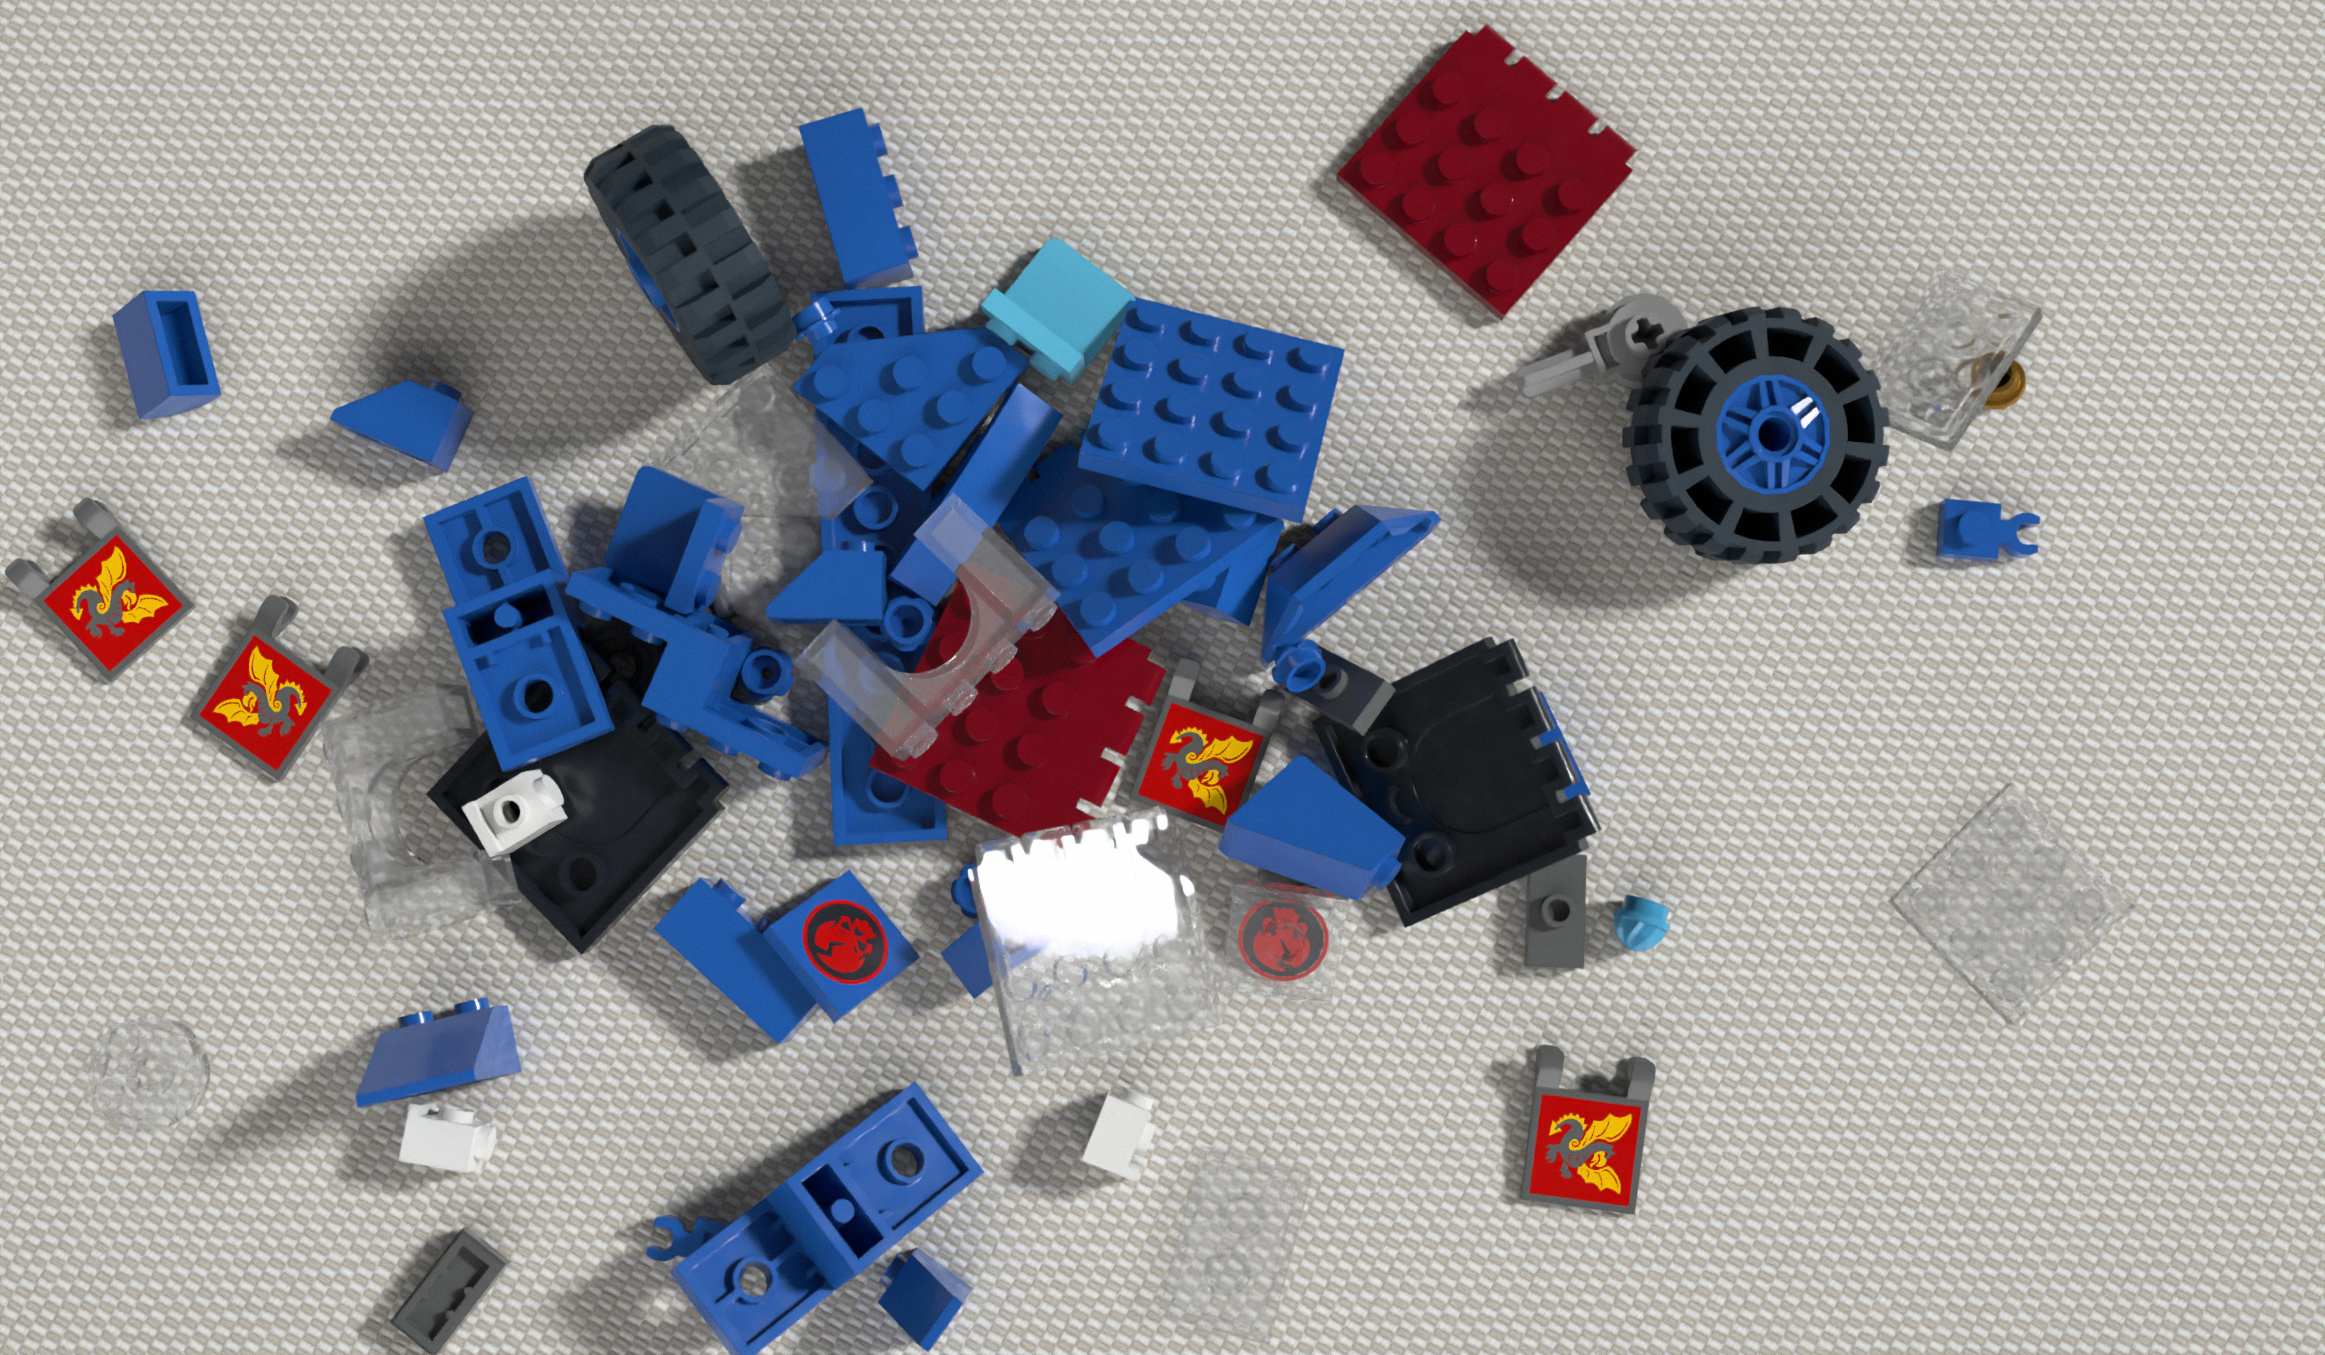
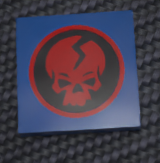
(841, 946)

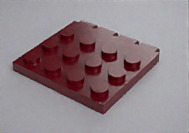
(1488, 169)
(1033, 729)

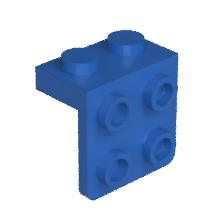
(674, 538)

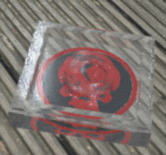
(1283, 941)

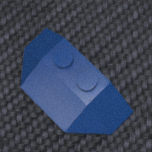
(1335, 568)

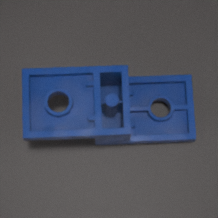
(517, 624)
(699, 674)
(826, 1222)

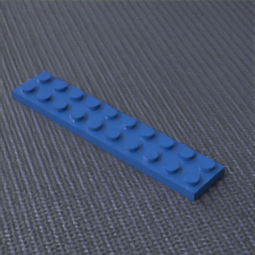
(866, 802)

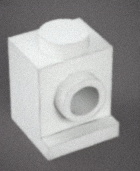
(496, 821)
(1121, 1133)
(446, 1139)

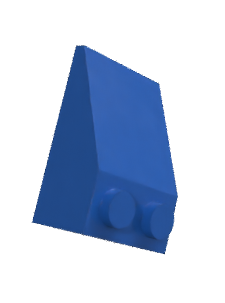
(440, 1053)

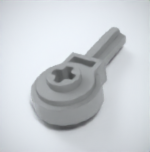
(1608, 349)

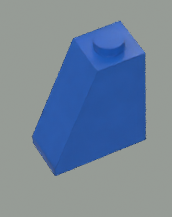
(1314, 833)

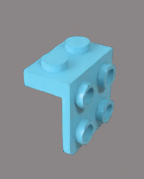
(1058, 312)

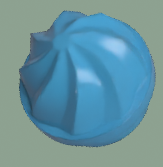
(1640, 923)

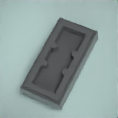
(1347, 693)
(1556, 915)
(450, 1291)

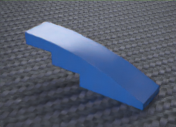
(984, 482)

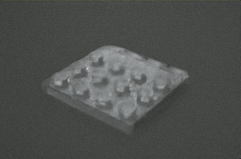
(1093, 939)

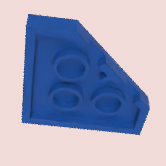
(913, 394)

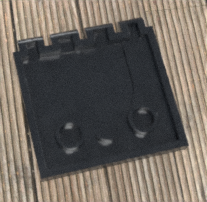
(1463, 779)
(625, 806)

